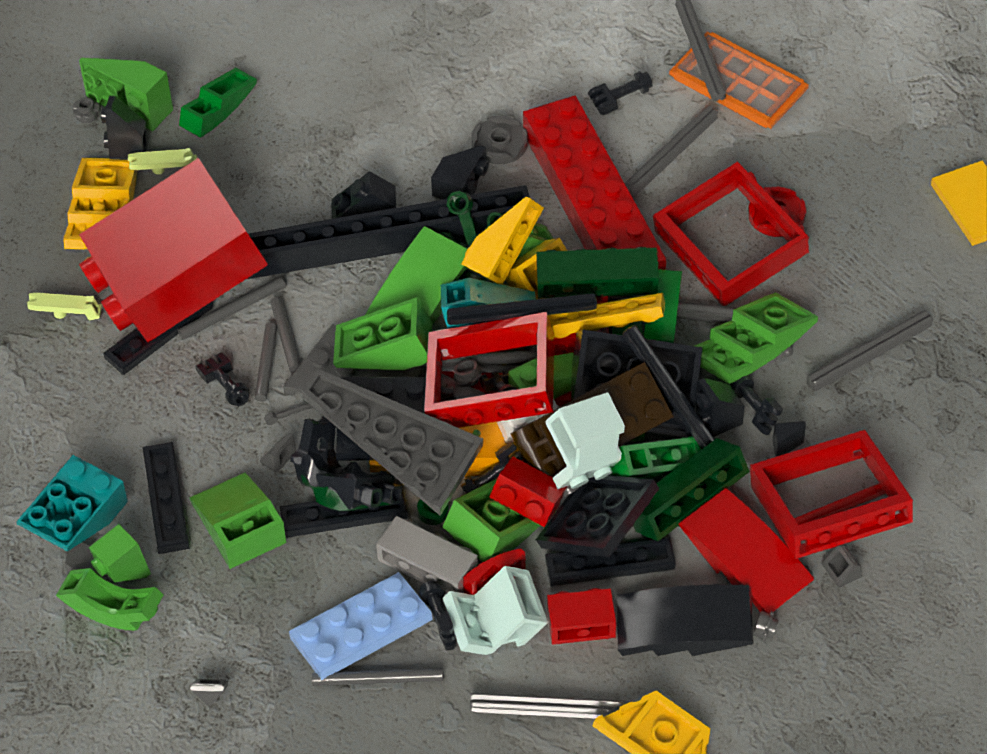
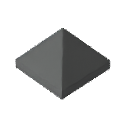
(209, 689)

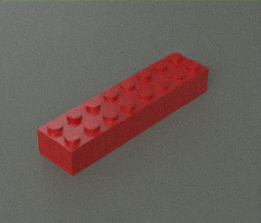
(586, 178)

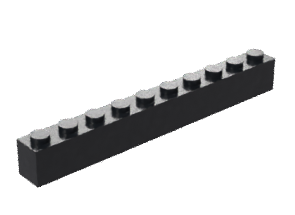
(372, 232)

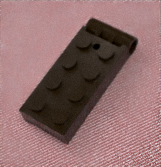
(635, 399)

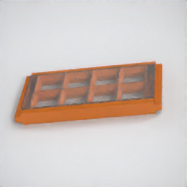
(751, 83)

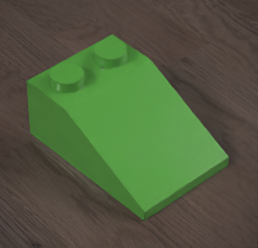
(384, 339)
(486, 524)

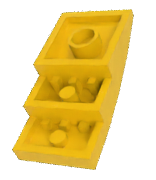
(97, 192)

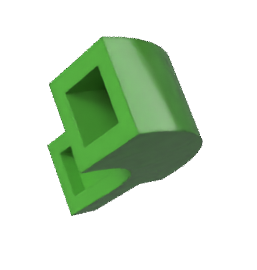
(106, 602)

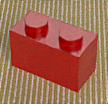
(527, 491)
(581, 616)

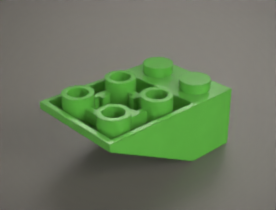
(134, 82)
(239, 519)

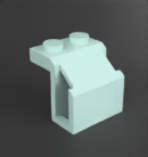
(586, 439)
(498, 613)

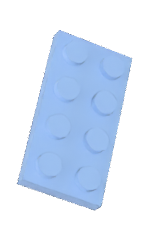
(360, 625)

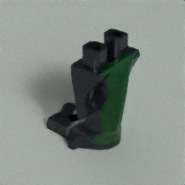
(332, 484)

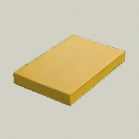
(965, 198)

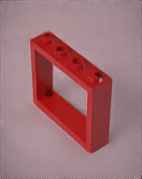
(735, 176)
(489, 338)
(842, 526)

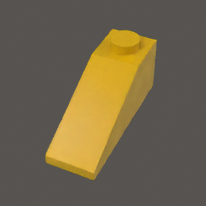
(500, 244)

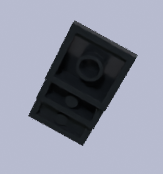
(685, 619)

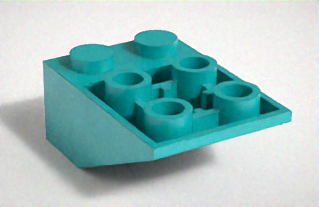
(478, 292)
(75, 504)

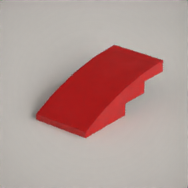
(746, 551)

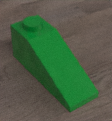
(654, 458)

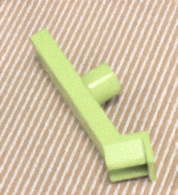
(160, 160)
(64, 304)

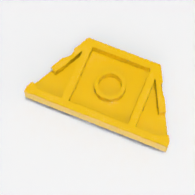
(654, 727)

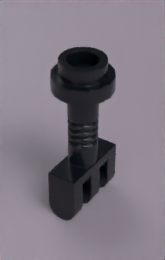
(606, 99)
(497, 382)
(236, 393)
(765, 409)
(492, 474)
(431, 595)

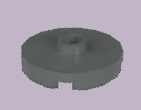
(502, 137)

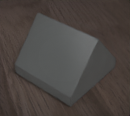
(842, 566)

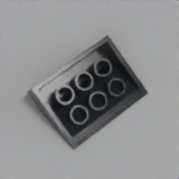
(606, 355)

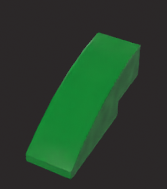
(216, 102)
(665, 327)

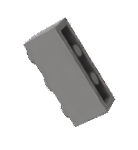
(425, 555)

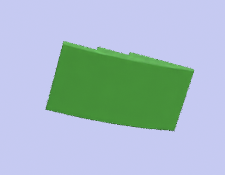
(421, 271)
(754, 336)

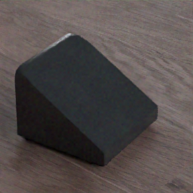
(788, 436)

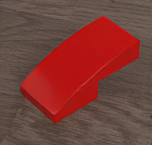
(480, 575)

